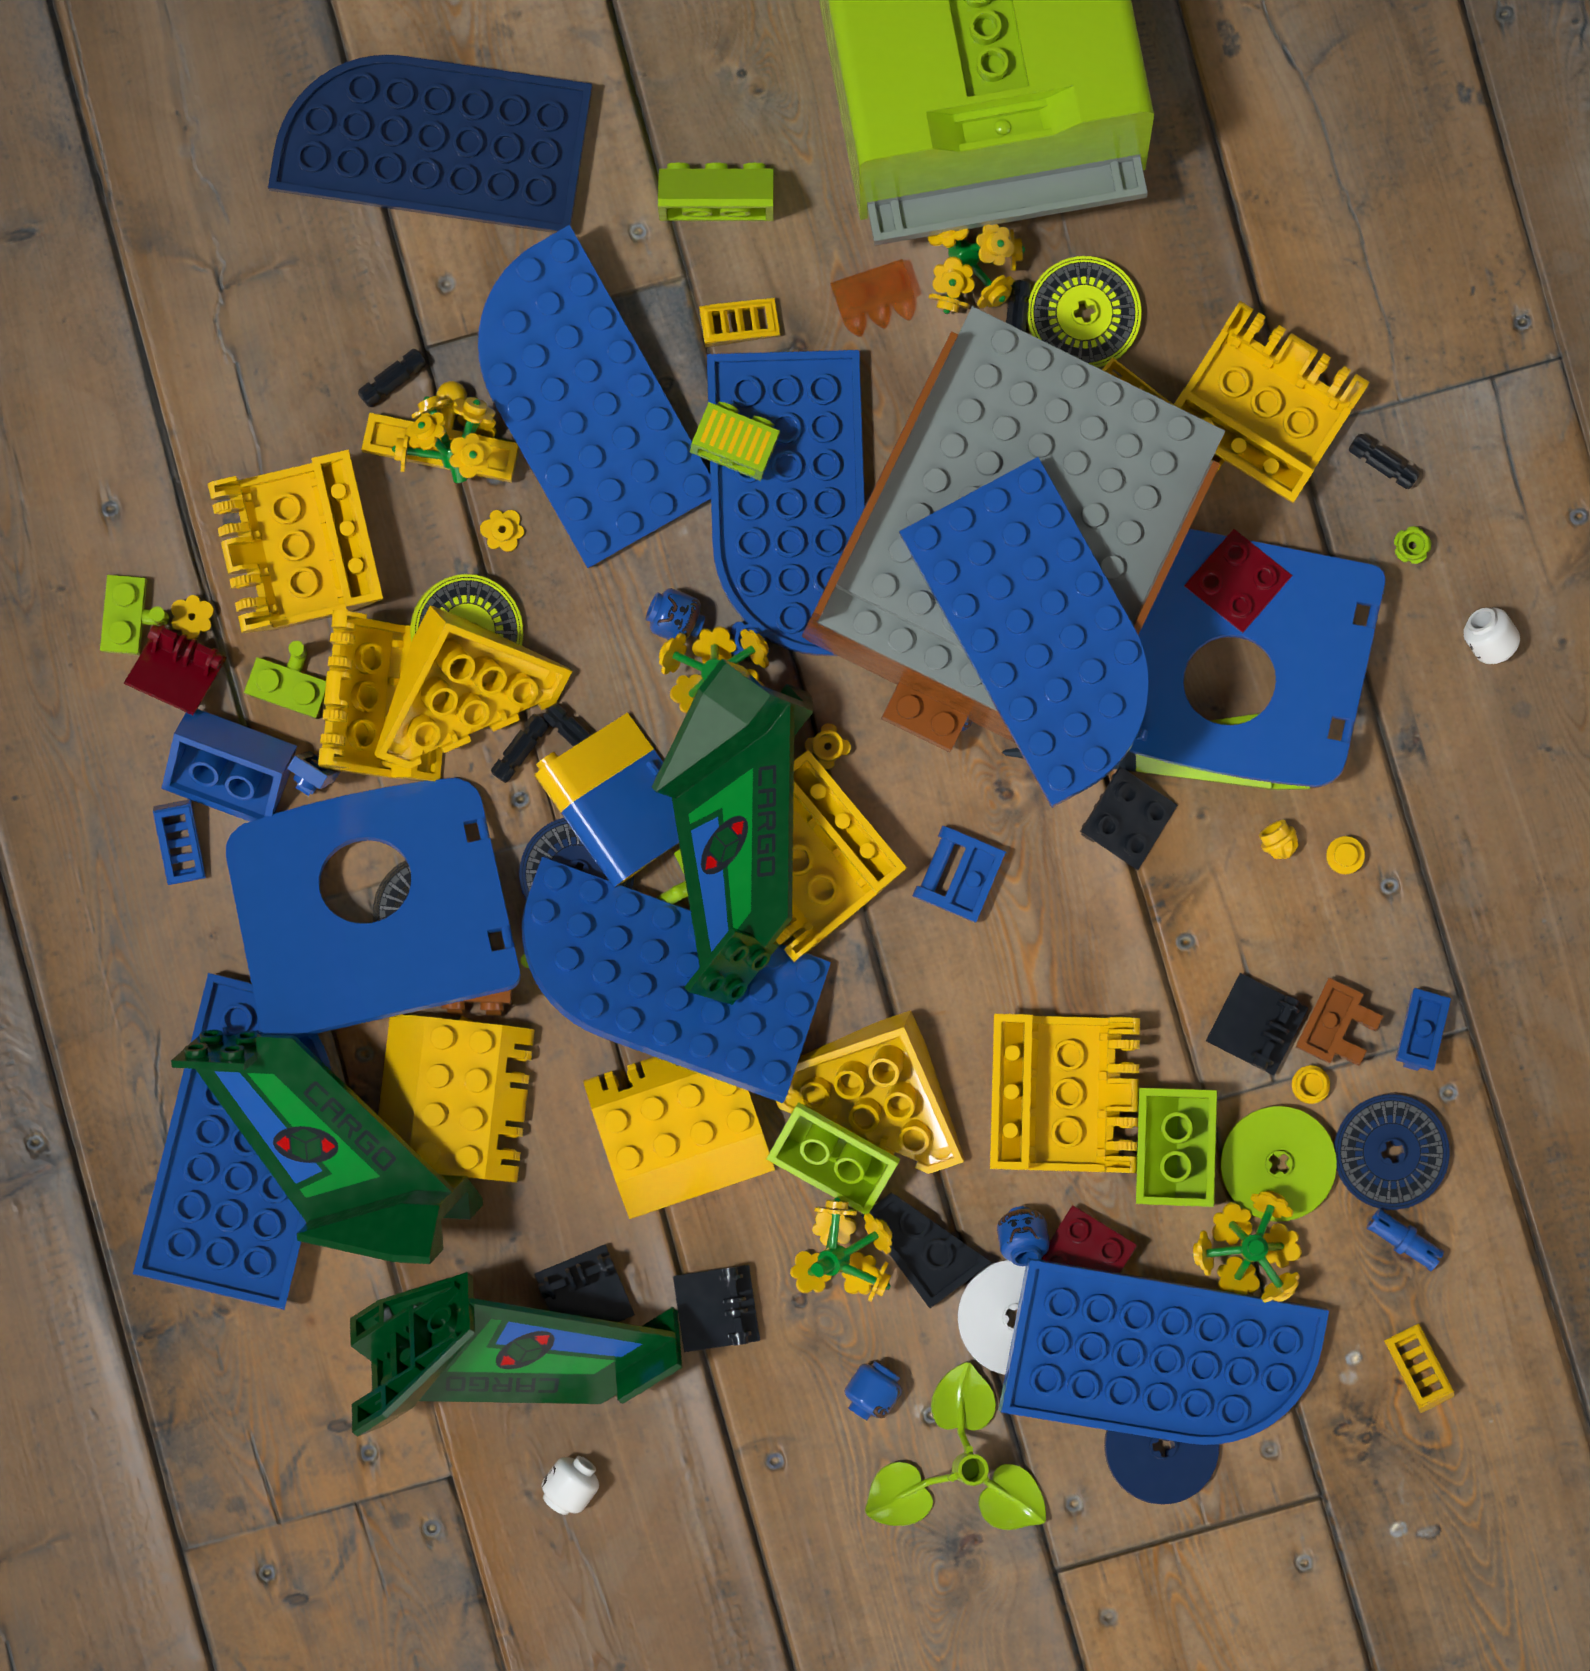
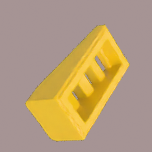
(727, 337)
(1434, 1398)

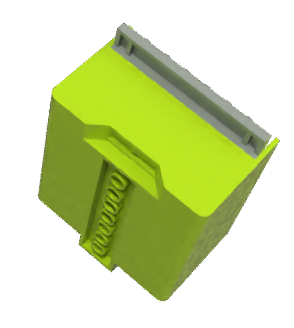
(987, 109)

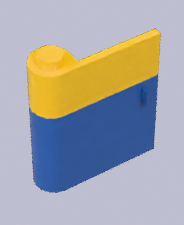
(610, 798)

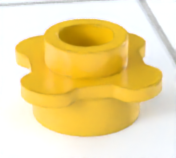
(828, 735)

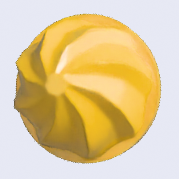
(1279, 840)

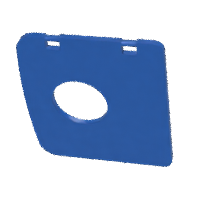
(1315, 659)
(332, 973)

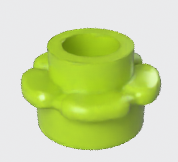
(1415, 535)

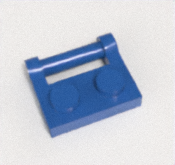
(971, 879)

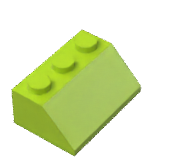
(715, 193)
(1176, 1147)
(832, 1158)

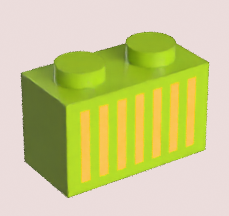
(735, 440)

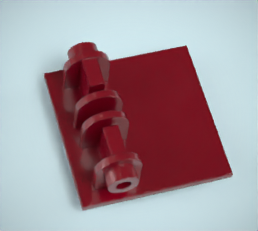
(1238, 580)
(175, 669)
(1088, 1244)

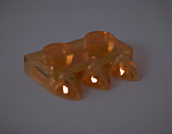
(873, 294)

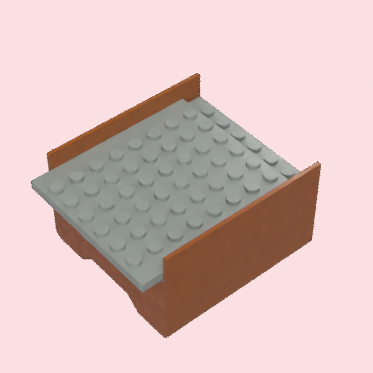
(992, 403)

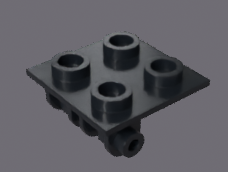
(1128, 818)
(1257, 1024)
(586, 1287)
(716, 1308)

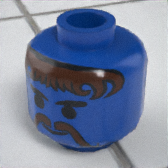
(674, 614)
(1023, 1235)
(873, 1391)

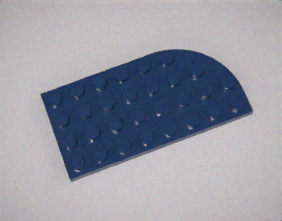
(437, 141)

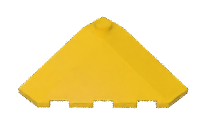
(460, 683)
(881, 1090)

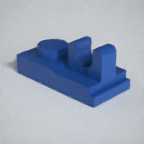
(310, 774)
(1422, 1030)

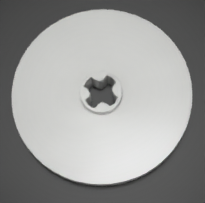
(983, 1312)

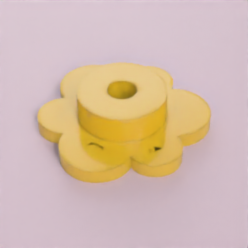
(508, 540)
(183, 609)

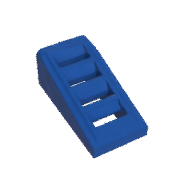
(173, 809)

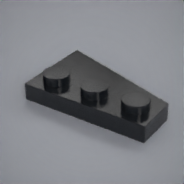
(926, 1252)

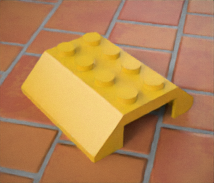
(1269, 403)
(298, 543)
(358, 695)
(835, 858)
(452, 1092)
(1062, 1093)
(675, 1134)

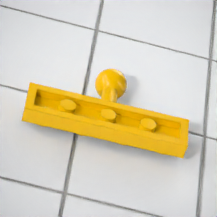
(383, 432)

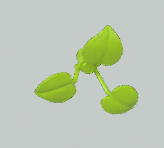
(1012, 1495)

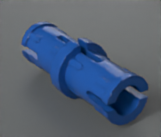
(1405, 1239)

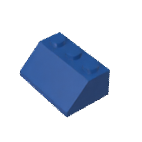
(227, 766)

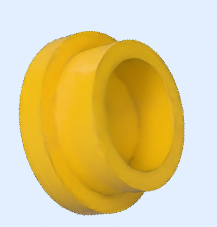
(1345, 855)
(1310, 1084)

